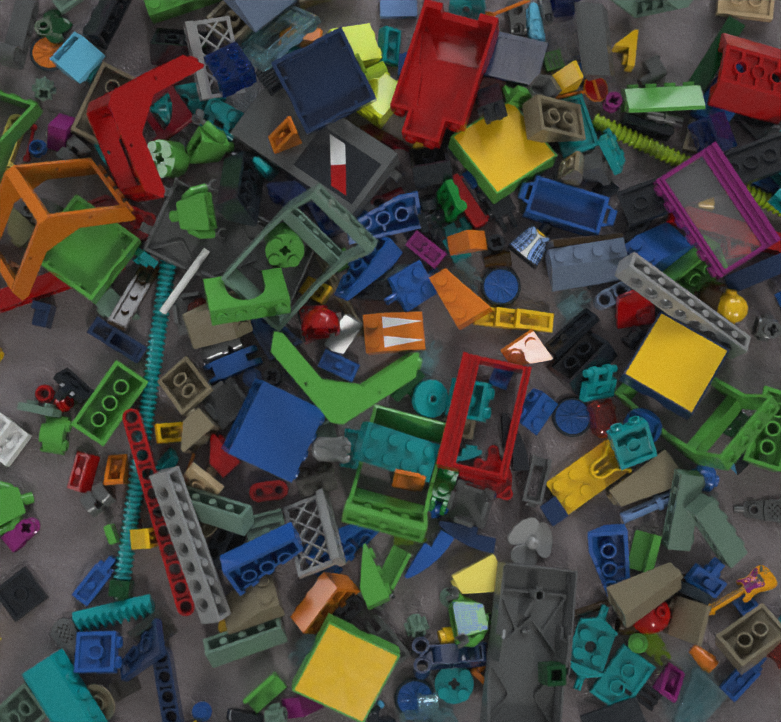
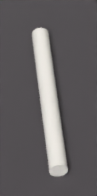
(184, 281)

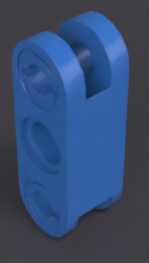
(233, 364)

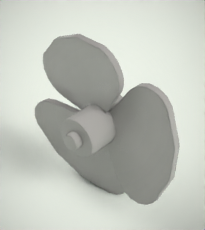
(532, 537)

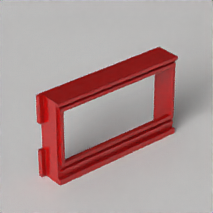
(458, 413)

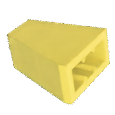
(477, 577)

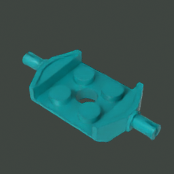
(189, 91)
(591, 663)

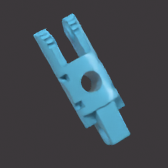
(534, 23)

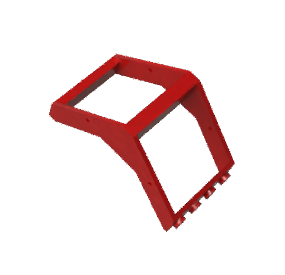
(124, 115)

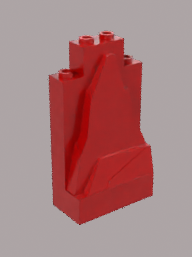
(442, 73)

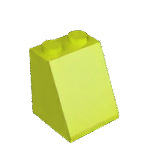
(363, 42)
(380, 111)

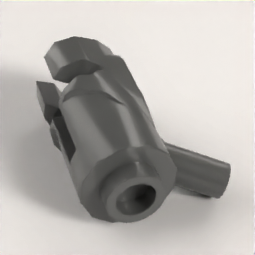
(219, 350)

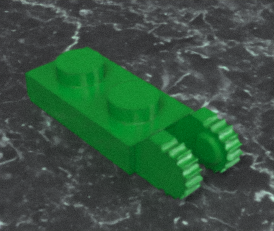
(442, 489)

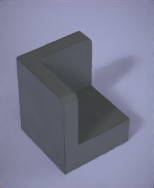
(544, 85)

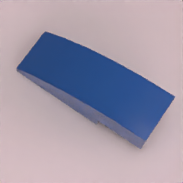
(429, 554)

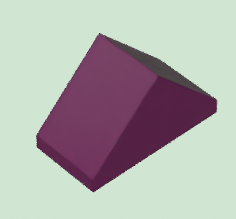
(59, 131)
(669, 682)
(300, 706)

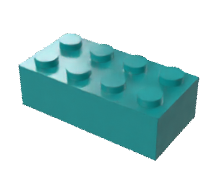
(394, 450)

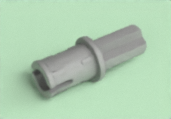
(662, 118)

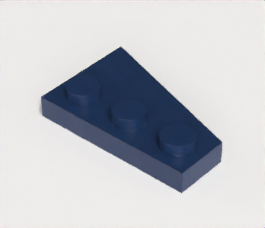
(264, 335)
(146, 653)

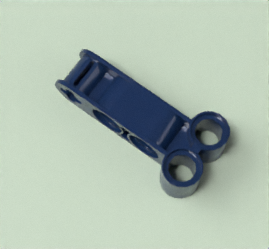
(446, 656)

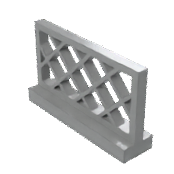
(195, 50)
(330, 532)

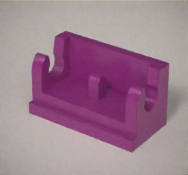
(426, 249)

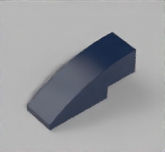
(754, 274)
(116, 339)
(469, 536)

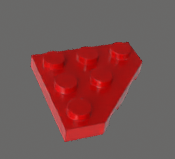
(131, 226)

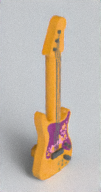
(757, 581)

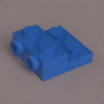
(98, 652)

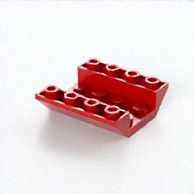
(754, 90)

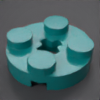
(458, 694)

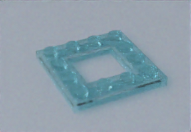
(301, 23)

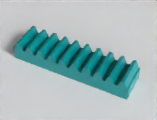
(112, 612)

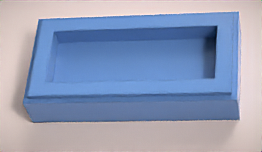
(398, 9)

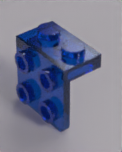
(231, 69)

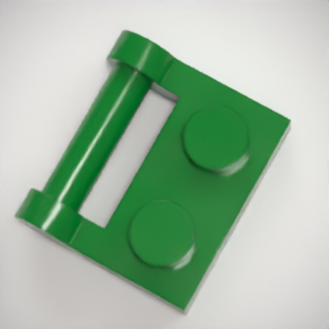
(449, 195)

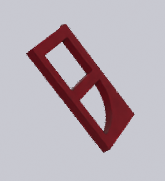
(180, 117)

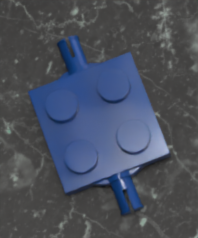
(411, 286)

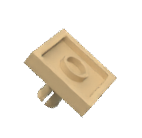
(202, 480)

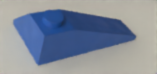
(392, 217)
(368, 268)
(352, 539)
(610, 553)

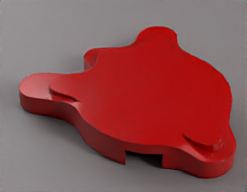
(493, 464)

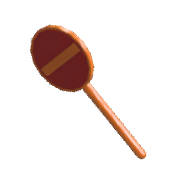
(595, 90)

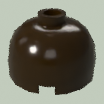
(710, 293)

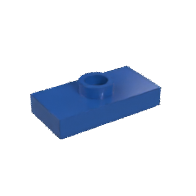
(338, 365)

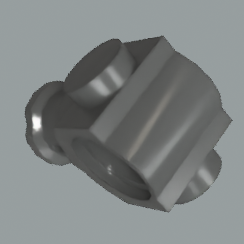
(766, 327)

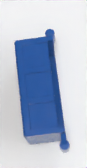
(566, 206)

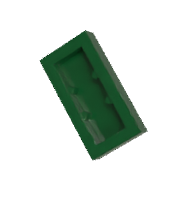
(408, 388)

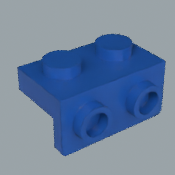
(536, 410)

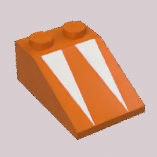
(393, 332)

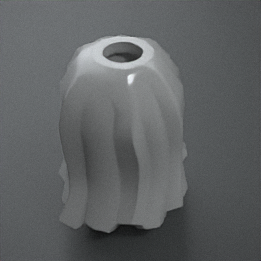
(331, 449)

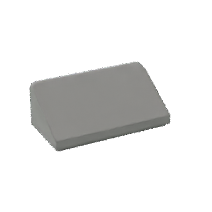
(348, 331)

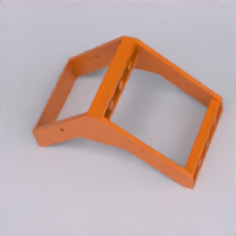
(51, 228)

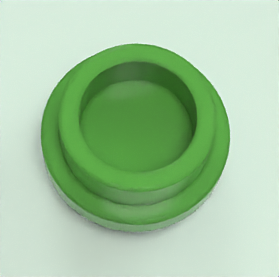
(638, 643)

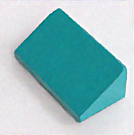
(389, 43)

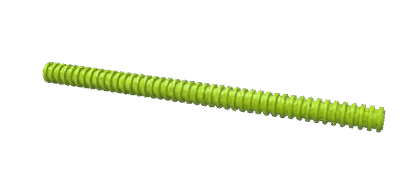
(665, 153)

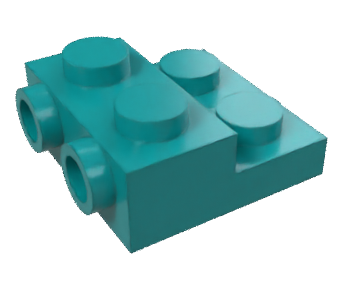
(479, 405)
(631, 442)

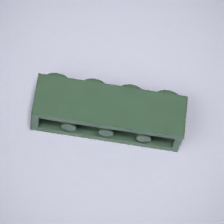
(221, 511)
(678, 524)
(716, 529)
(228, 648)

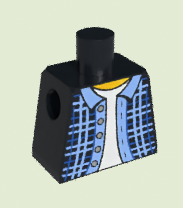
(531, 244)

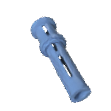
(658, 502)

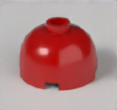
(320, 323)
(655, 620)

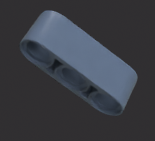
(611, 295)

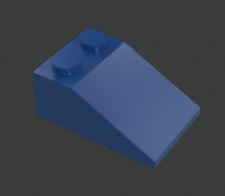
(659, 246)

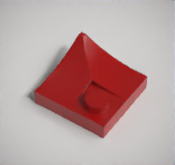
(633, 310)

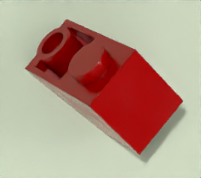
(221, 460)

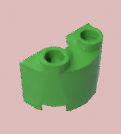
(54, 433)

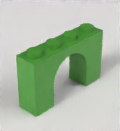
(226, 309)

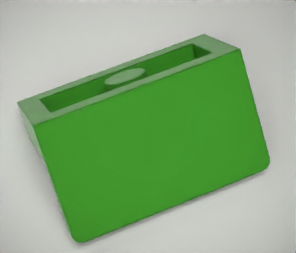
(517, 95)
(644, 551)
(394, 566)
(265, 692)

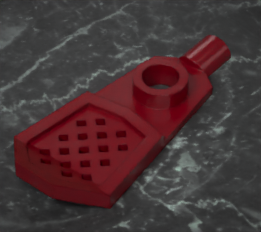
(384, 137)

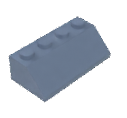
(584, 264)

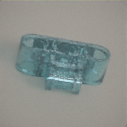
(427, 708)

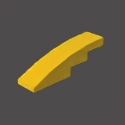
(517, 320)

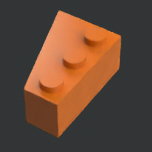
(459, 300)
(323, 598)

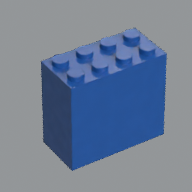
(273, 430)

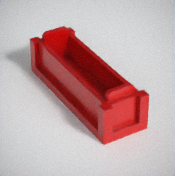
(473, 212)

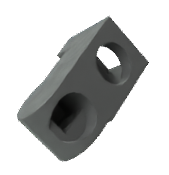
(516, 19)

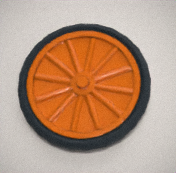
(41, 53)

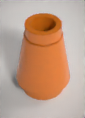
(703, 658)

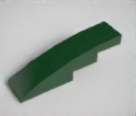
(712, 59)

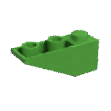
(371, 583)

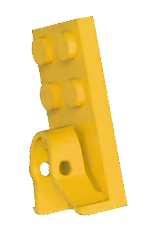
(586, 477)

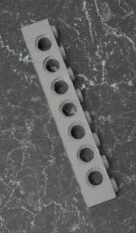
(681, 304)
(190, 545)

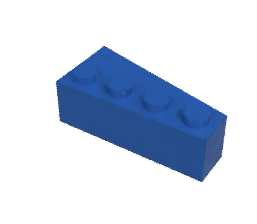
(260, 556)

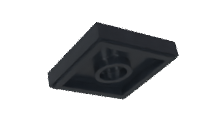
(21, 594)

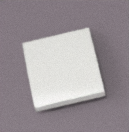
(12, 440)

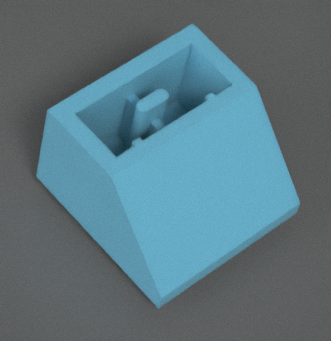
(77, 58)

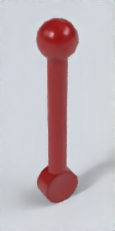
(26, 157)

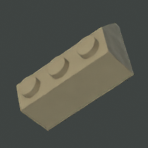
(197, 430)

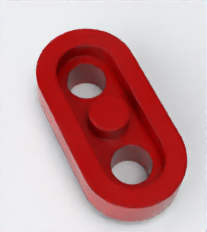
(269, 491)

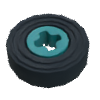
(695, 593)

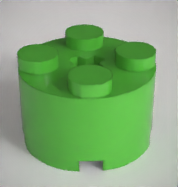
(169, 158)
(283, 246)

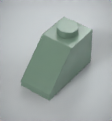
(108, 303)

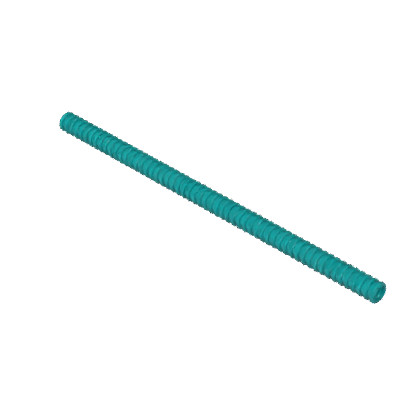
(147, 411)

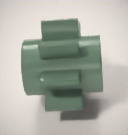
(44, 89)
(416, 626)
(276, 713)

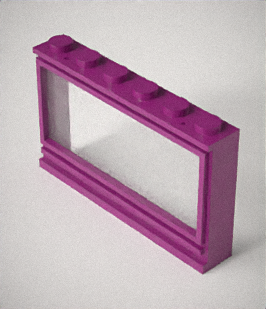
(715, 211)

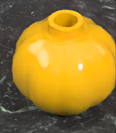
(732, 306)

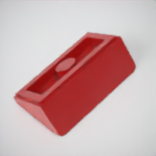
(83, 472)

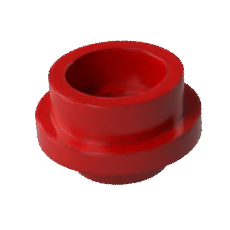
(39, 393)

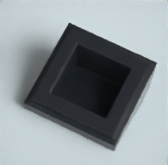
(606, 190)

